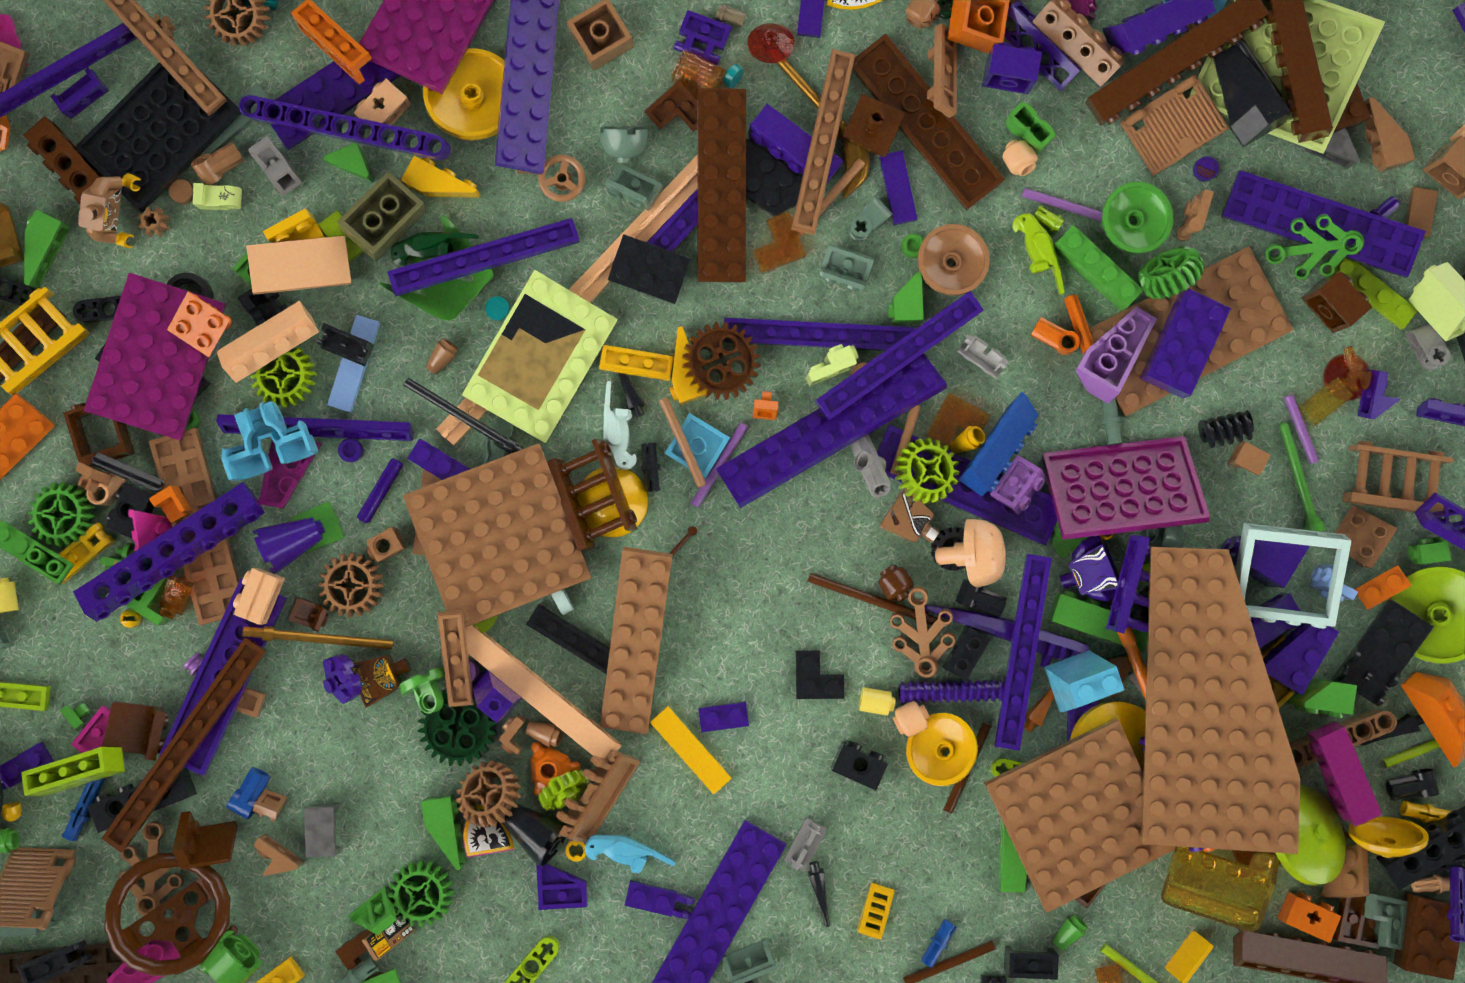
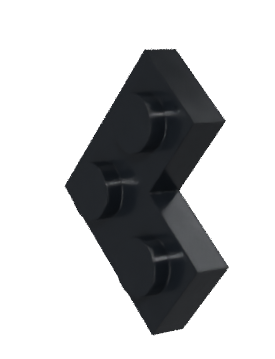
(811, 683)

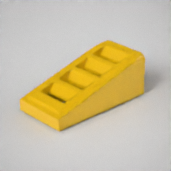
(862, 928)

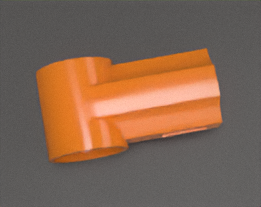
(1052, 336)

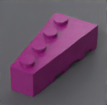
(1343, 774)

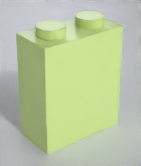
(1441, 300)

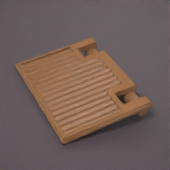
(1174, 125)
(32, 883)

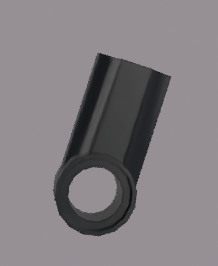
(981, 598)
(1416, 784)

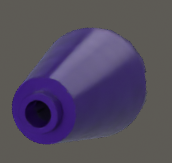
(287, 541)

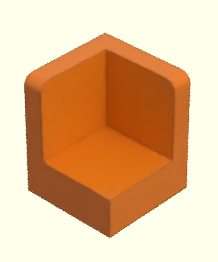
(172, 503)

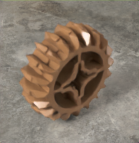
(240, 22)
(329, 585)
(494, 798)

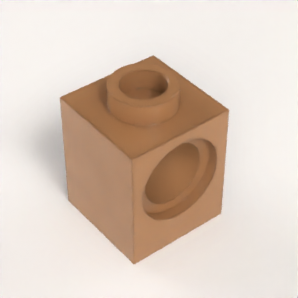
(396, 545)

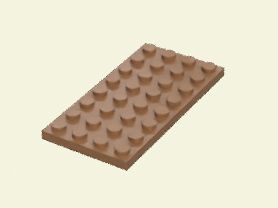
(1251, 323)

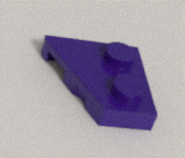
(560, 889)

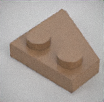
(1353, 877)

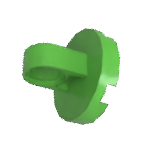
(424, 686)

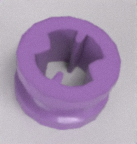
(193, 664)

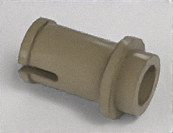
(730, 15)

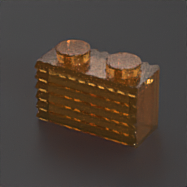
(697, 72)

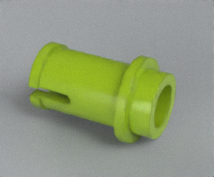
(1048, 219)

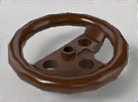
(194, 949)

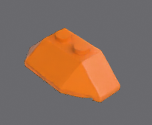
(1441, 711)

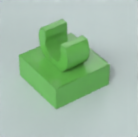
(74, 717)

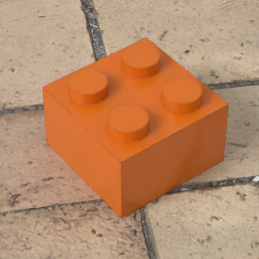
(978, 23)

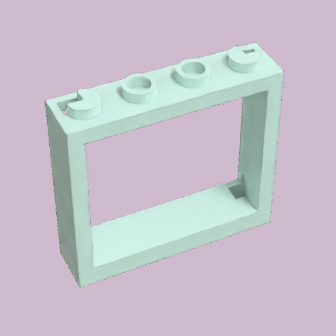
(1302, 537)

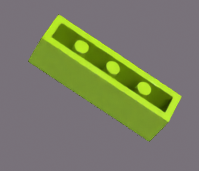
(73, 771)

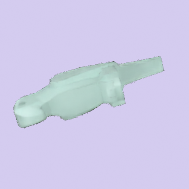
(617, 433)

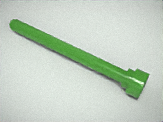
(1312, 523)

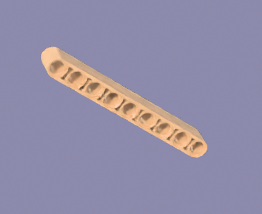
(539, 694)

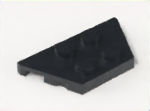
(769, 181)

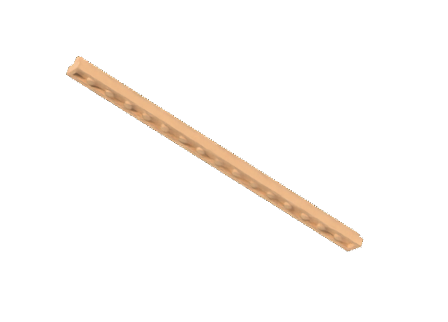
(596, 277)

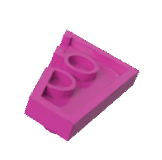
(155, 950)

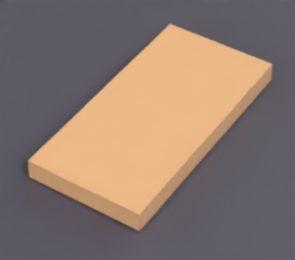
(298, 265)

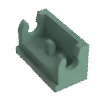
(749, 962)

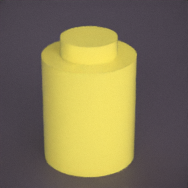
(8, 596)
(876, 701)

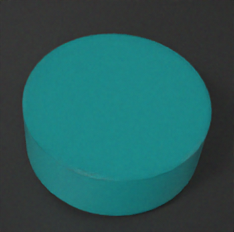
(733, 76)
(497, 308)

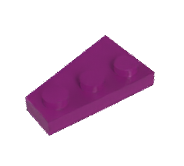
(283, 479)

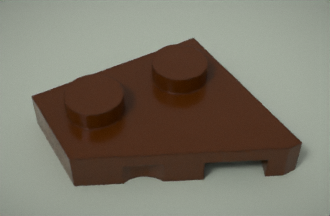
(1353, 925)

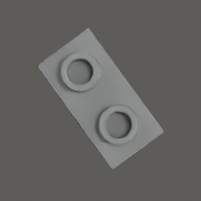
(974, 350)
(805, 844)

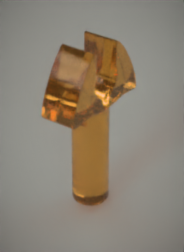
(1355, 372)

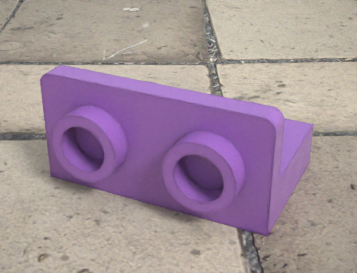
(1019, 484)

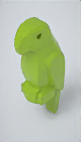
(1039, 247)

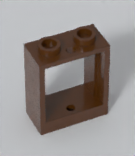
(80, 442)

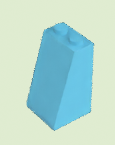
(1082, 680)

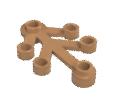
(922, 635)
(151, 878)

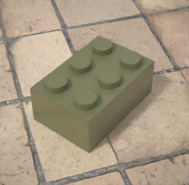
(382, 216)

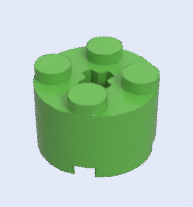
(232, 960)

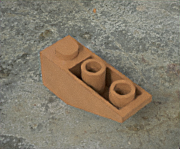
(1387, 139)

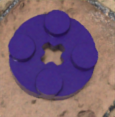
(341, 679)

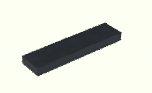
(570, 637)

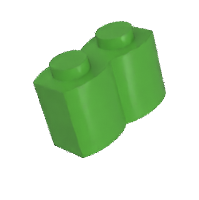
(1026, 125)

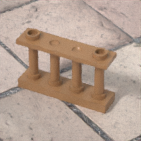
(1383, 498)

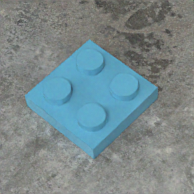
(704, 442)

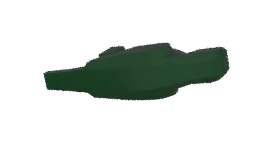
(426, 246)

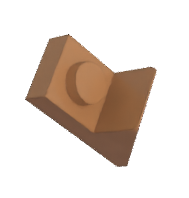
(282, 858)

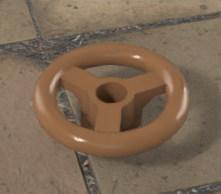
(562, 186)

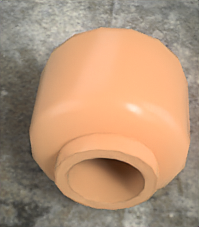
(1020, 157)
(911, 718)

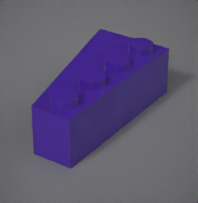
(1157, 23)

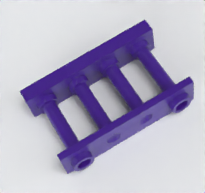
(1125, 592)

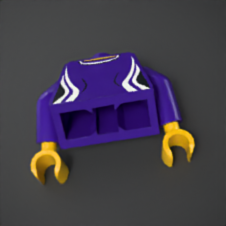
(1092, 569)

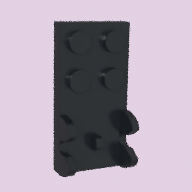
(1383, 652)

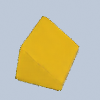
(1189, 957)

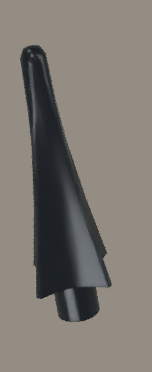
(633, 399)
(1404, 725)
(817, 880)

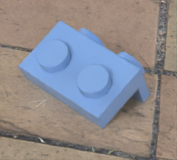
(1321, 581)

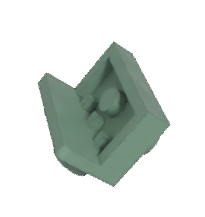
(634, 187)
(846, 267)

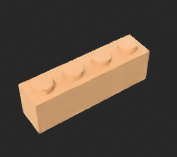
(267, 341)

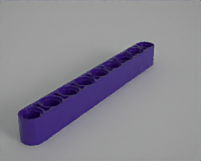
(334, 123)

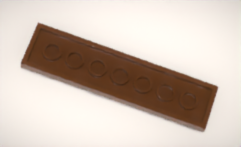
(933, 134)
(721, 185)

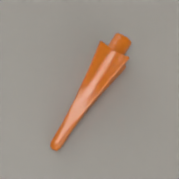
(1038, 712)

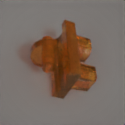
(175, 596)

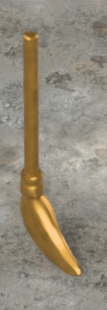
(850, 151)

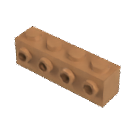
(1079, 40)

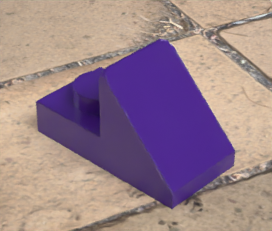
(1372, 400)

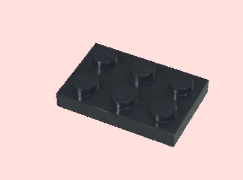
(649, 269)

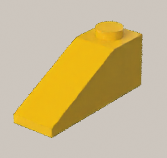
(681, 386)

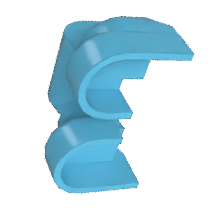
(258, 424)

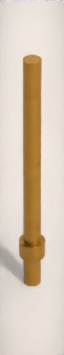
(269, 633)

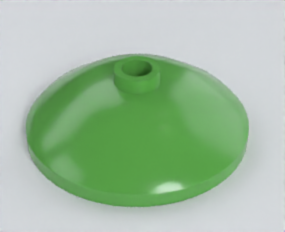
(1151, 214)

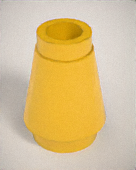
(968, 440)

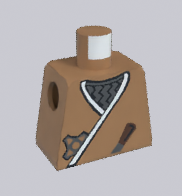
(909, 519)

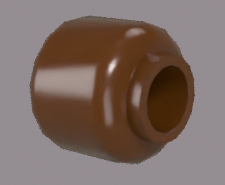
(895, 583)

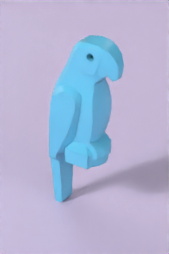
(623, 851)

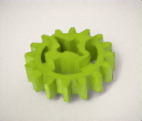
(562, 787)

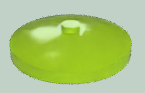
(1440, 600)
(1320, 841)

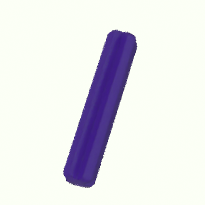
(380, 490)

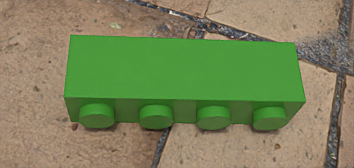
(1097, 268)
(1088, 618)

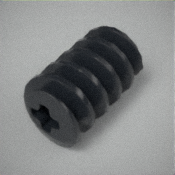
(1226, 428)

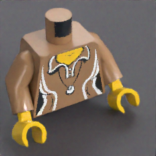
(101, 209)

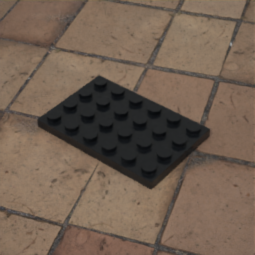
(154, 135)

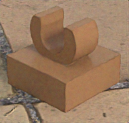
(91, 477)
(269, 804)

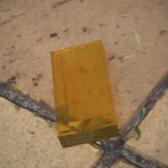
(1325, 401)

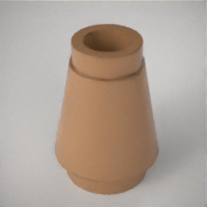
(442, 355)
(545, 733)

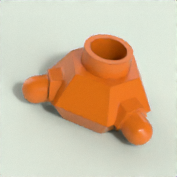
(547, 764)

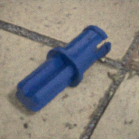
(938, 942)

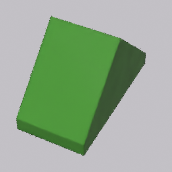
(351, 160)

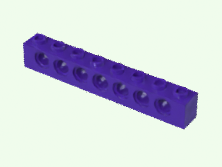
(156, 553)

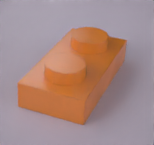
(1382, 587)

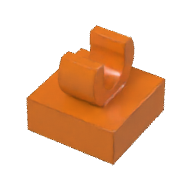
(765, 408)

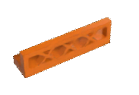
(331, 39)

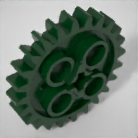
(478, 731)

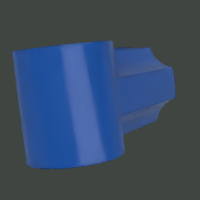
(244, 798)

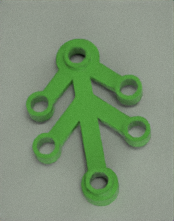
(1318, 247)

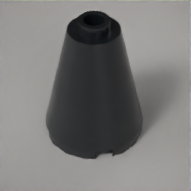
(535, 833)

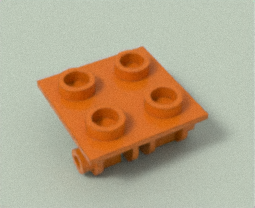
(199, 324)

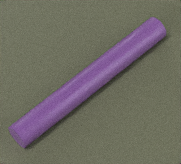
(1301, 429)

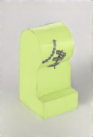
(216, 197)

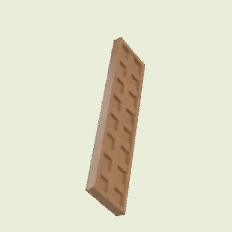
(215, 570)
(636, 639)

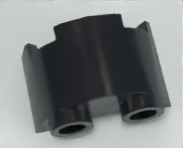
(261, 306)

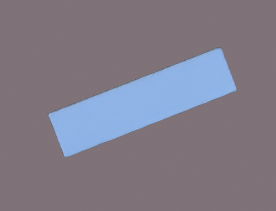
(350, 373)

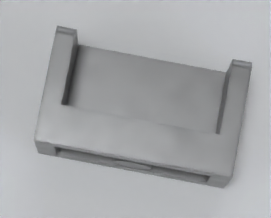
(320, 830)

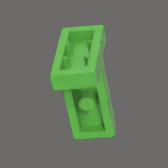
(147, 603)

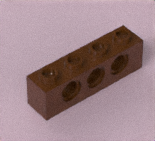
(42, 137)

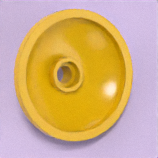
(634, 493)
(926, 750)
(1389, 836)

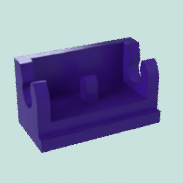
(80, 94)

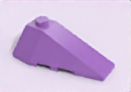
(1112, 357)

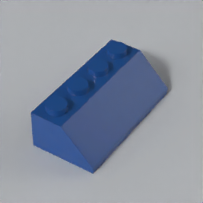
(1000, 445)

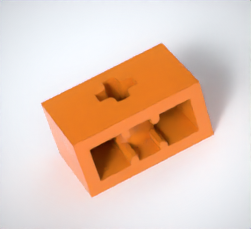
(1321, 924)

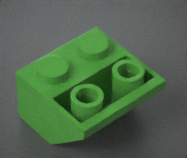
(1326, 698)

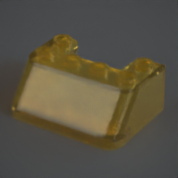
(1221, 887)

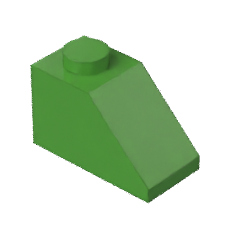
(908, 302)

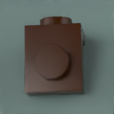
(308, 614)

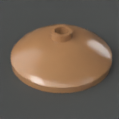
(962, 247)

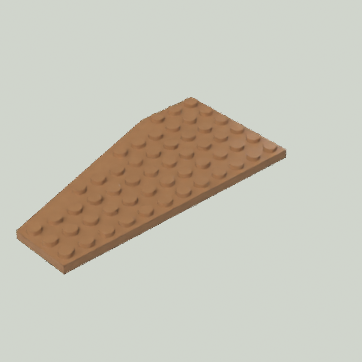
(1212, 726)

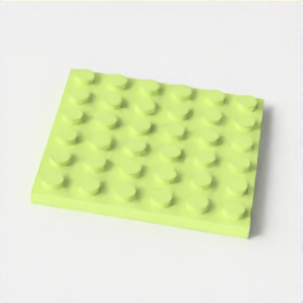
(1341, 46)

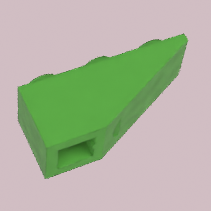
(442, 823)

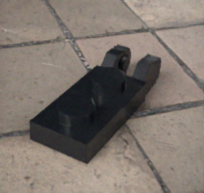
(52, 964)

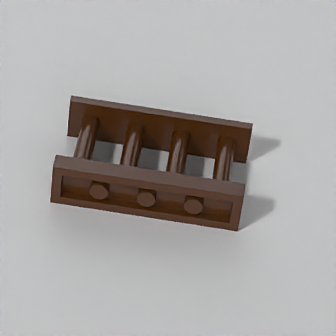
(568, 492)

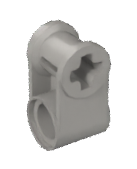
(1426, 344)

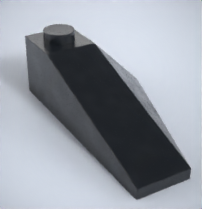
(1250, 100)

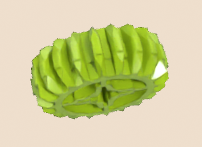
(303, 375)
(910, 459)

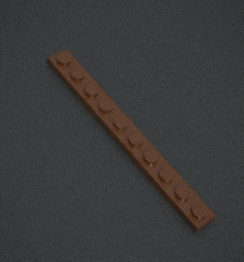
(184, 744)

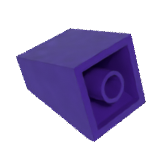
(1271, 561)

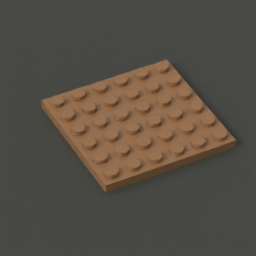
(497, 536)
(1076, 814)

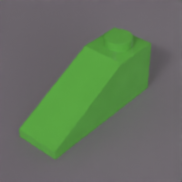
(42, 242)

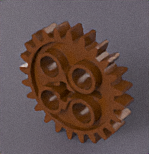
(712, 341)

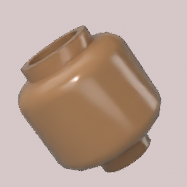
(922, 13)

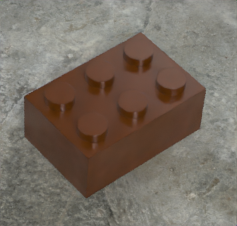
(1427, 938)

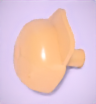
(980, 552)

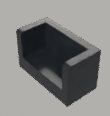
(1031, 964)

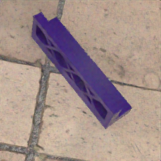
(1024, 19)
(1441, 526)

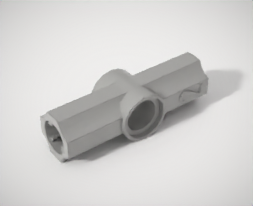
(871, 466)

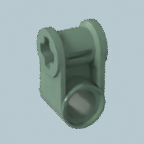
(871, 217)

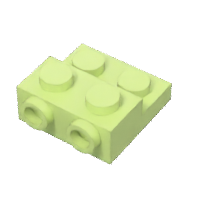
(837, 361)

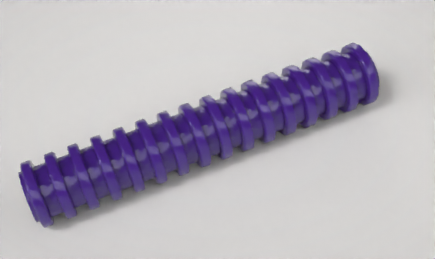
(951, 691)

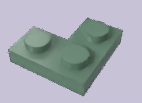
(1392, 919)

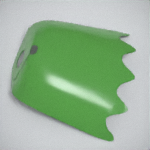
(451, 297)

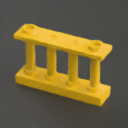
(53, 349)

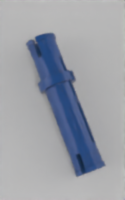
(81, 812)

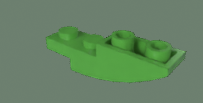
(34, 553)

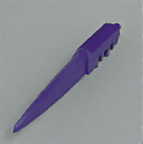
(1049, 643)

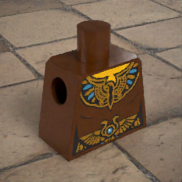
(379, 677)

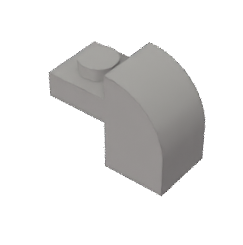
(275, 165)

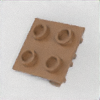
(1367, 534)

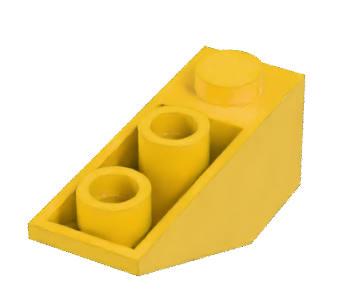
(432, 182)

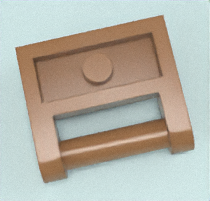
(1196, 214)

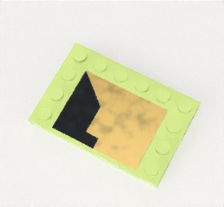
(539, 356)

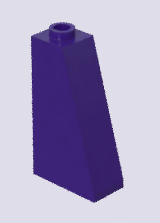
(494, 696)

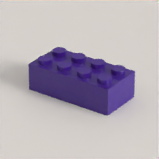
(1185, 343)

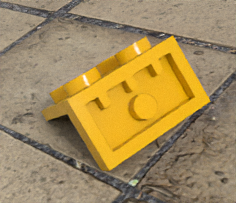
(296, 227)

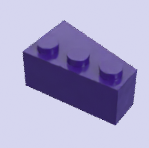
(1267, 631)
(1299, 656)

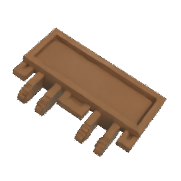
(598, 797)

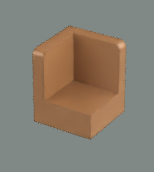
(1249, 458)

